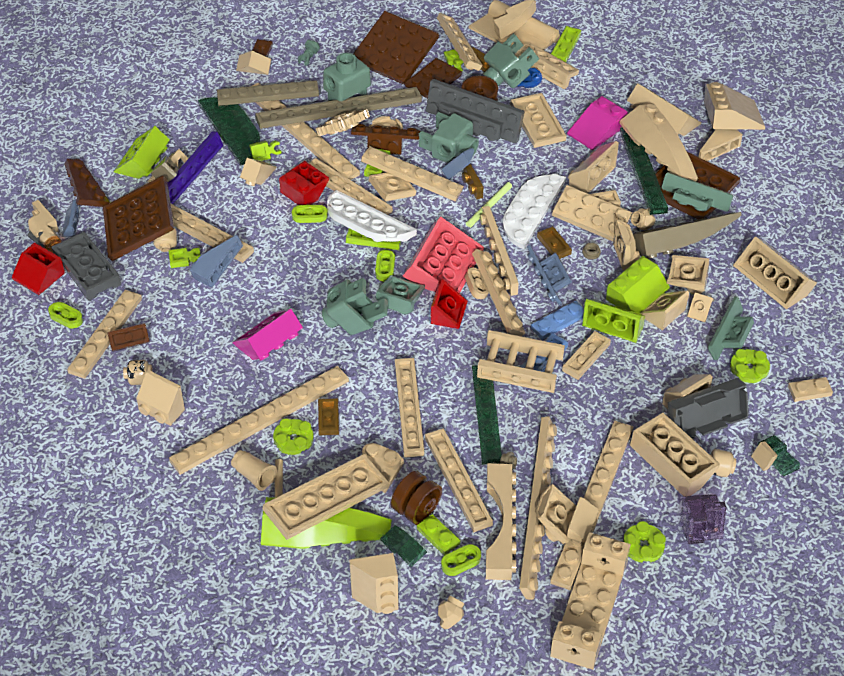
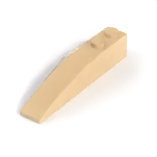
(654, 132)

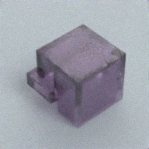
(702, 518)

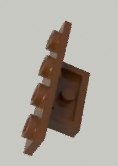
(385, 138)

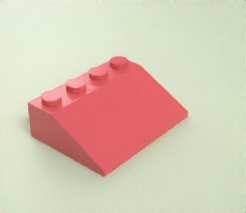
(444, 255)

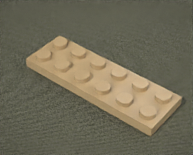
(325, 496)

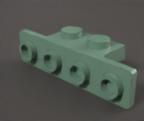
(696, 194)
(731, 331)

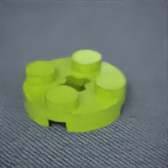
(750, 375)
(293, 426)
(647, 532)

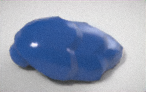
(532, 80)

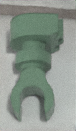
(311, 48)

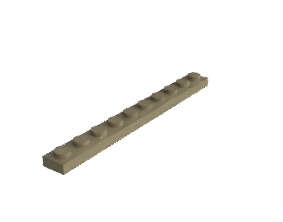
(333, 108)

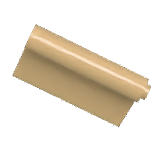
(532, 31)

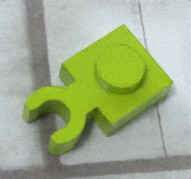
(262, 151)
(182, 257)

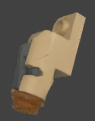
(43, 227)

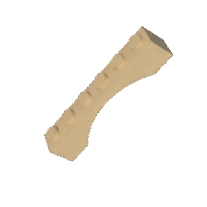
(499, 555)

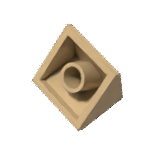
(666, 308)

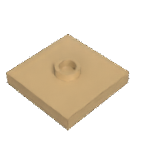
(391, 186)

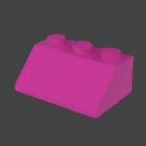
(269, 334)

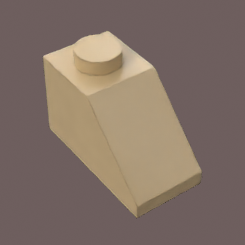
(256, 171)

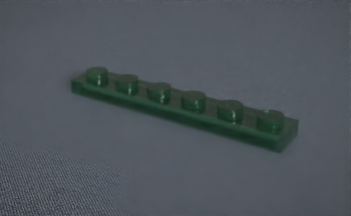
(486, 419)

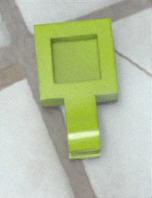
(452, 58)

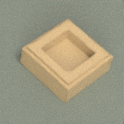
(764, 456)

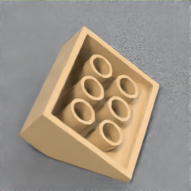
(731, 109)

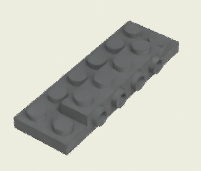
(488, 116)

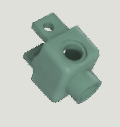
(506, 66)
(346, 78)
(450, 139)
(346, 304)

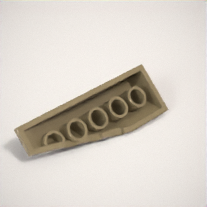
(668, 238)

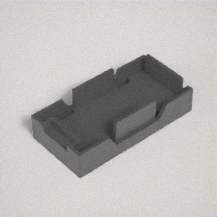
(87, 264)
(710, 408)

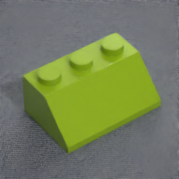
(143, 154)
(637, 286)
(613, 320)

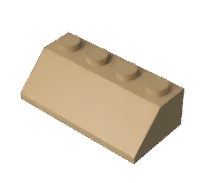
(679, 120)
(774, 273)
(674, 454)

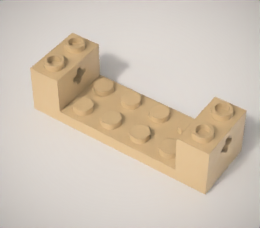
(591, 601)

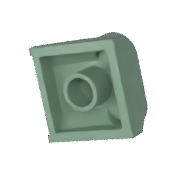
(400, 294)

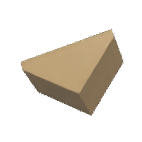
(253, 63)

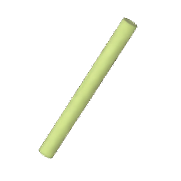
(491, 203)

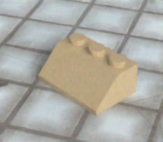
(594, 168)
(375, 582)

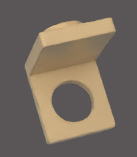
(700, 307)

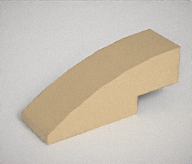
(514, 18)

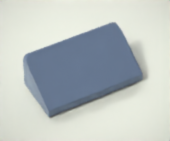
(458, 163)
(71, 220)

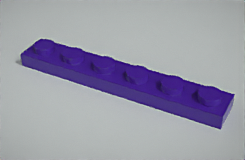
(194, 165)

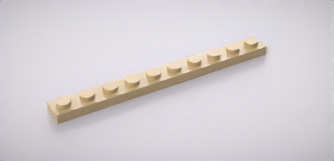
(314, 143)
(258, 420)
(596, 494)
(535, 528)

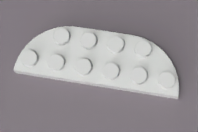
(530, 207)
(367, 219)

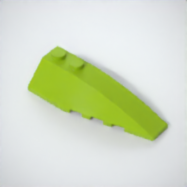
(341, 528)

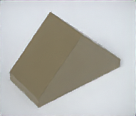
(165, 168)

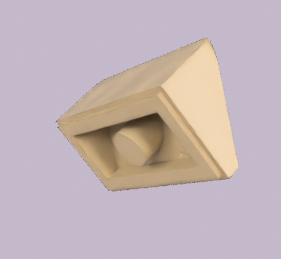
(582, 520)

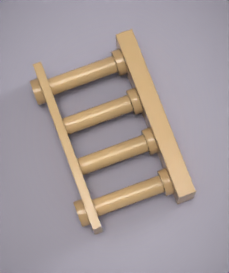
(520, 376)

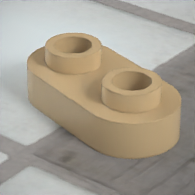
(476, 283)

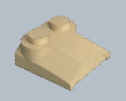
(625, 245)
(689, 273)
(385, 460)
(555, 513)

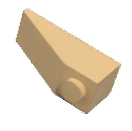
(720, 143)

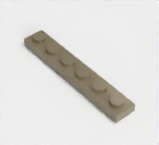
(267, 93)

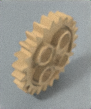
(342, 122)

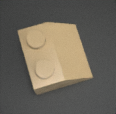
(687, 386)
(160, 398)

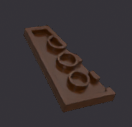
(85, 186)

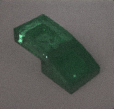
(784, 462)
(405, 546)

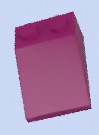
(597, 123)

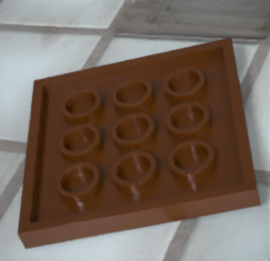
(395, 47)
(708, 175)
(138, 218)

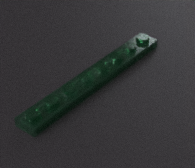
(645, 175)

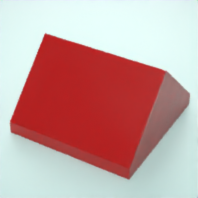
(447, 306)

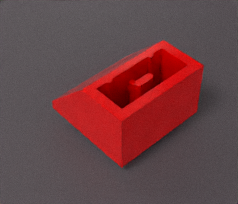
(303, 184)
(38, 269)

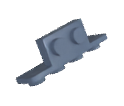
(553, 273)

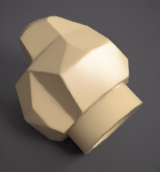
(642, 219)
(450, 612)

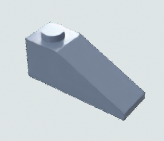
(214, 262)

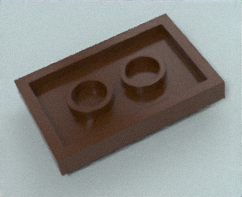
(434, 70)

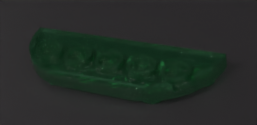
(232, 126)

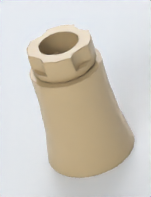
(254, 469)

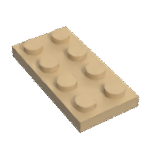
(539, 120)
(589, 212)

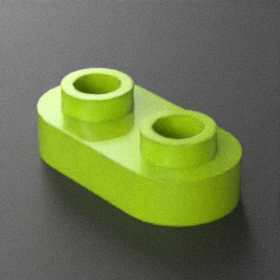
(309, 213)
(384, 268)
(67, 315)
(460, 561)

